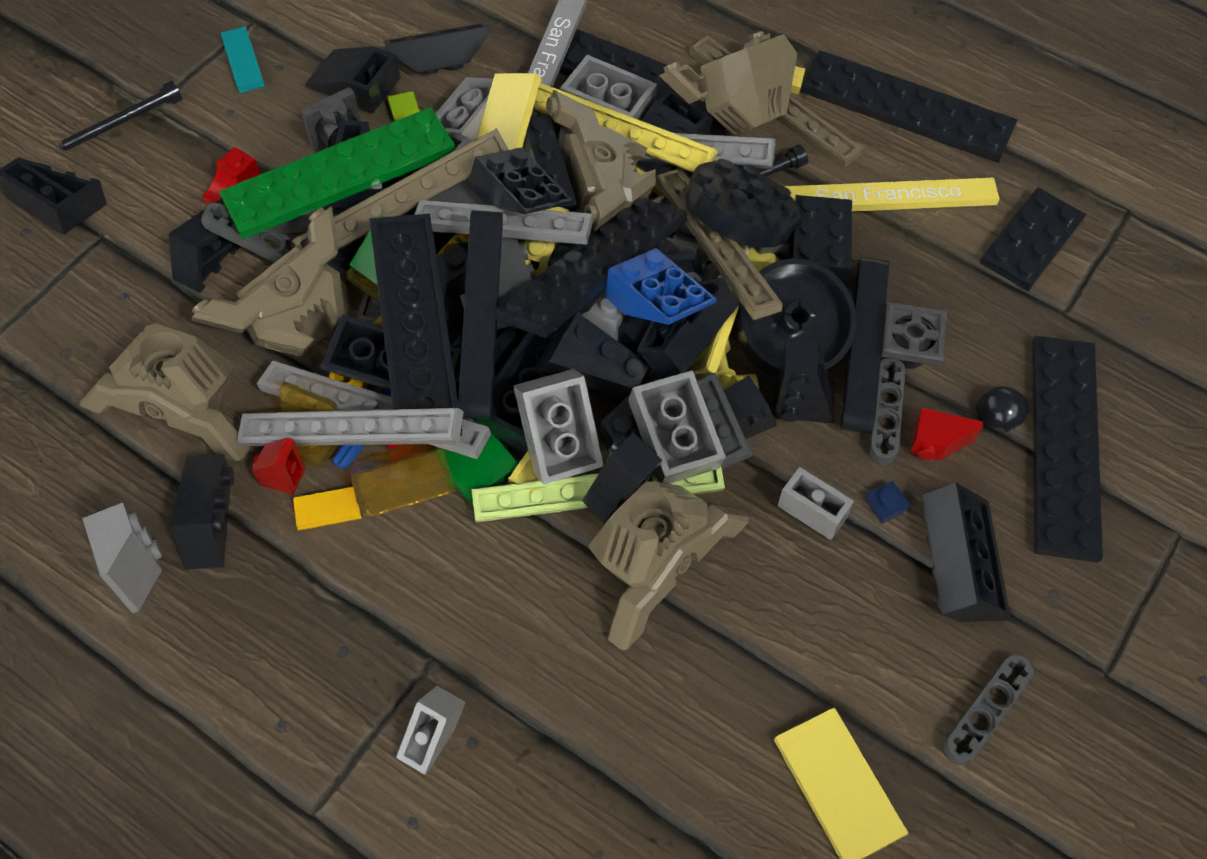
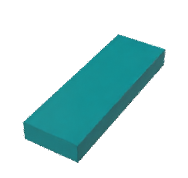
(242, 59)

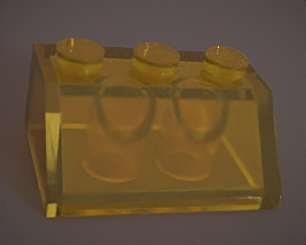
(401, 478)

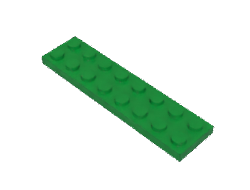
(336, 172)

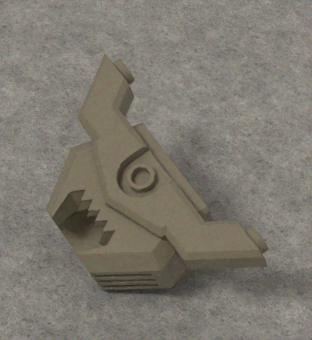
(743, 86)
(599, 162)
(291, 301)
(171, 380)
(654, 542)

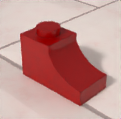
(231, 170)

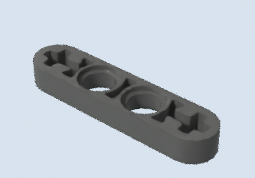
(253, 243)
(888, 410)
(991, 711)

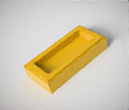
(326, 508)

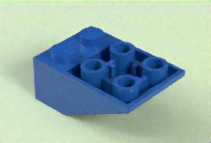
(655, 289)

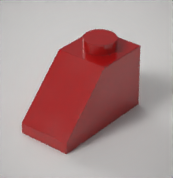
(942, 434)
(279, 466)

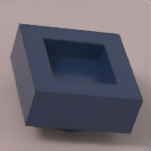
(887, 502)

